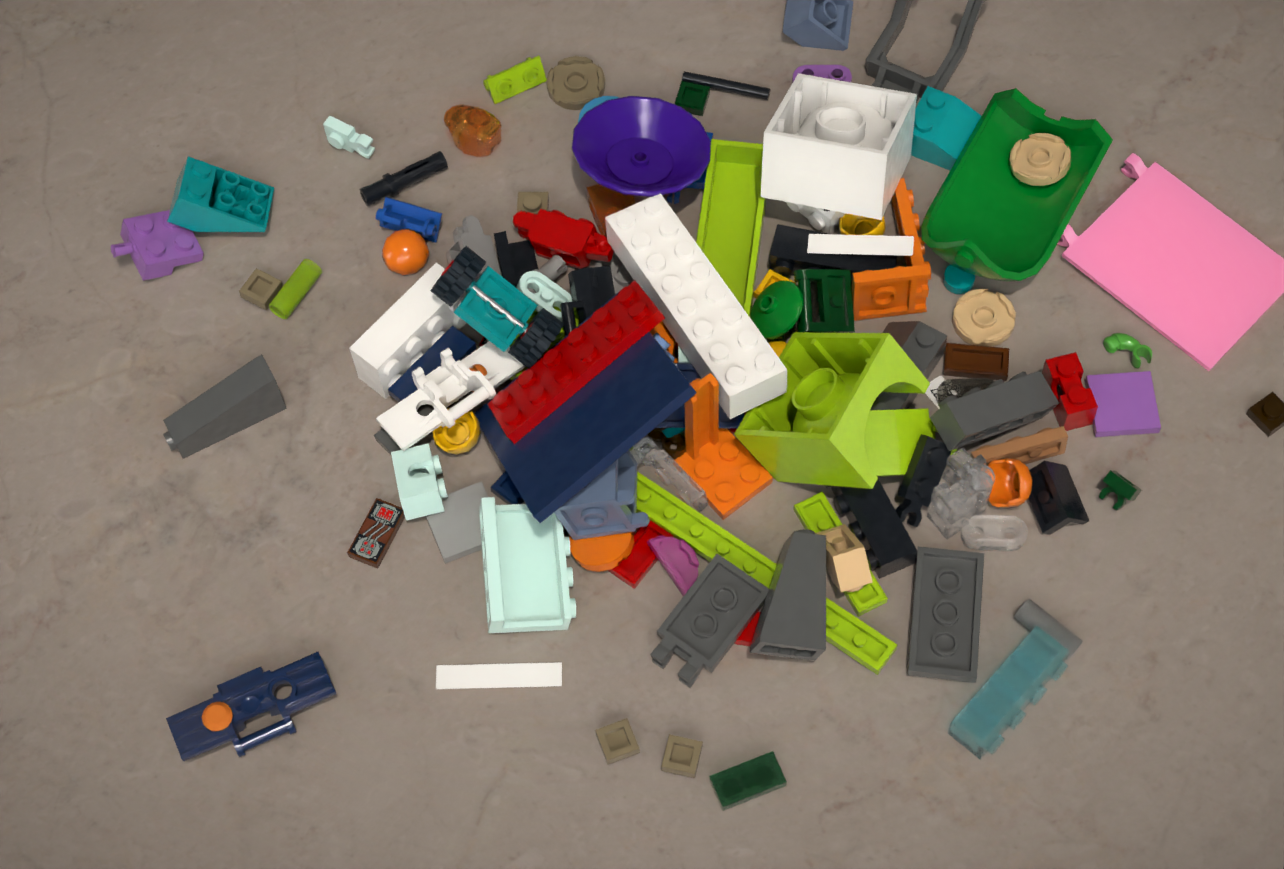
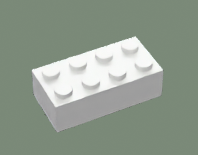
(404, 333)

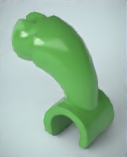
(1122, 341)

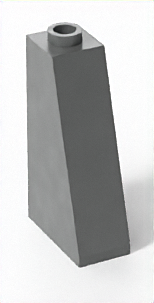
(225, 409)
(795, 604)

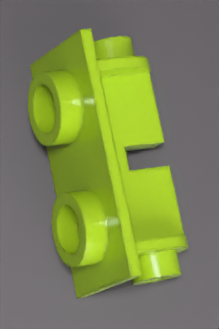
(515, 79)

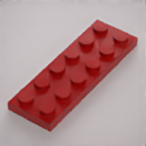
(575, 361)

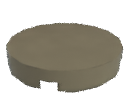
(575, 82)

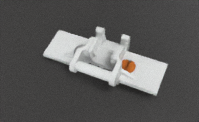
(477, 373)

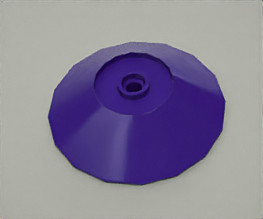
(641, 146)

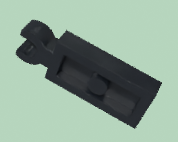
(921, 478)

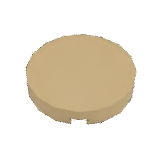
(1040, 159)
(983, 318)

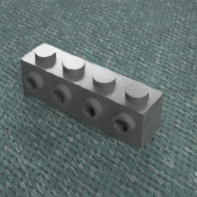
(994, 409)

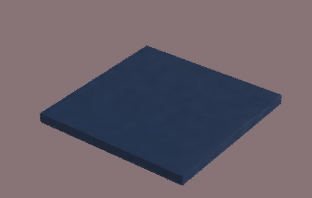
(590, 426)

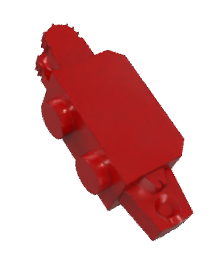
(563, 236)

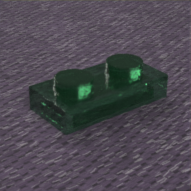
(747, 781)

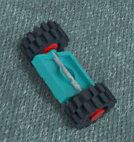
(496, 308)

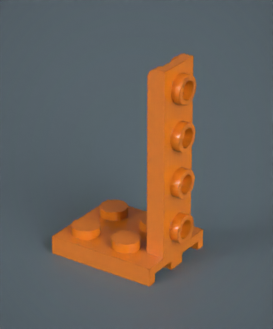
(899, 288)
(716, 456)

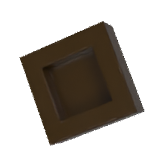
(1268, 414)

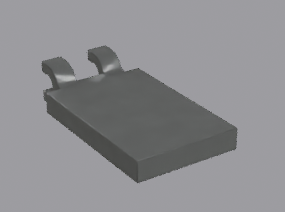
(709, 619)

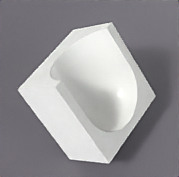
(838, 146)

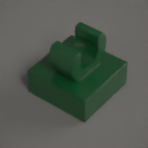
(1120, 486)

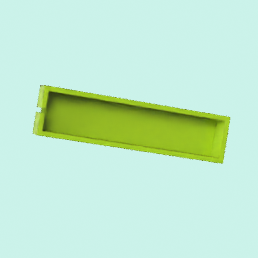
(733, 215)

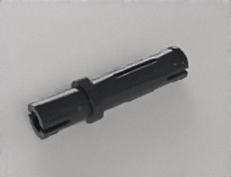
(412, 174)

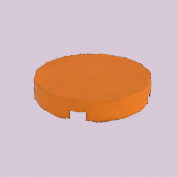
(601, 552)

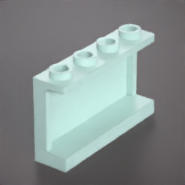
(524, 570)

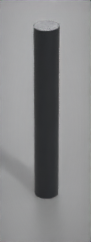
(727, 85)

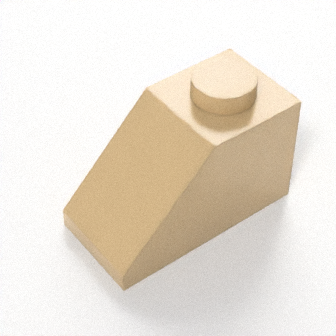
(846, 559)

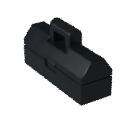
(589, 291)

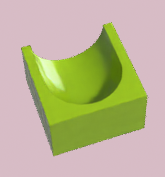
(821, 420)

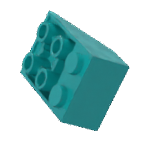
(219, 200)

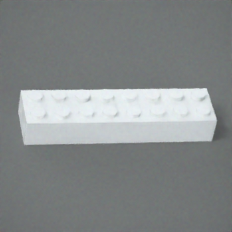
(696, 305)

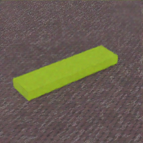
(818, 516)

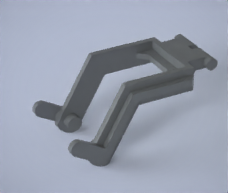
(897, 78)

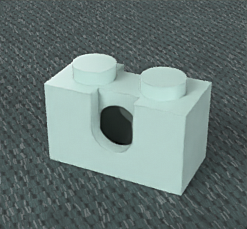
(418, 482)

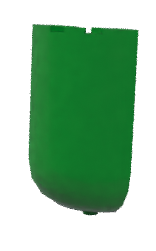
(991, 219)

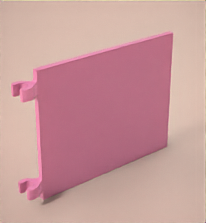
(1178, 263)

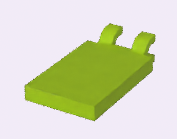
(893, 438)

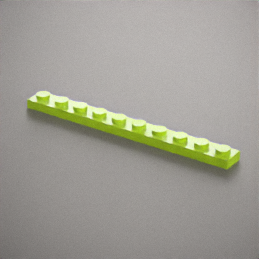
(709, 539)

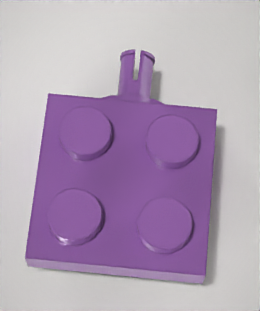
(157, 245)

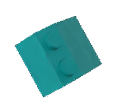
(941, 127)

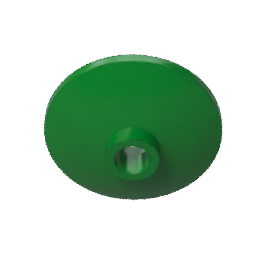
(777, 309)

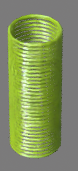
(306, 276)

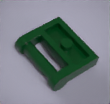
(833, 298)

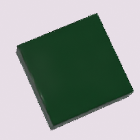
(693, 97)

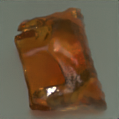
(473, 129)

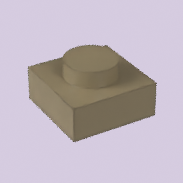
(532, 201)
(260, 288)
(617, 741)
(682, 756)

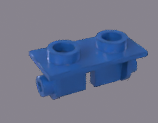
(402, 215)

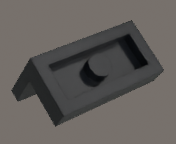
(514, 257)
(1055, 497)

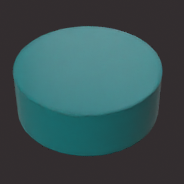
(957, 280)

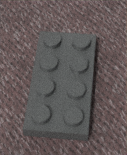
(946, 614)

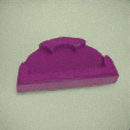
(677, 559)

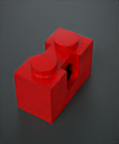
(1076, 405)

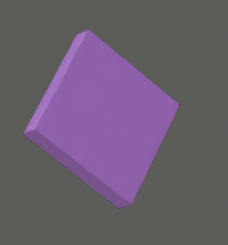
(1124, 404)

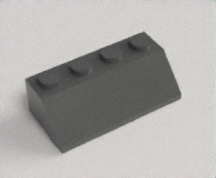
(923, 346)

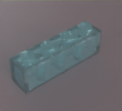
(1008, 693)

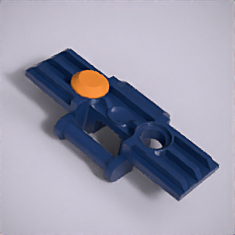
(247, 696)

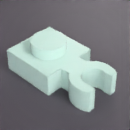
(344, 136)

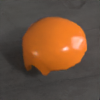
(405, 252)
(1011, 483)

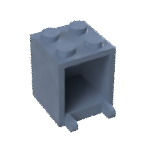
(605, 503)

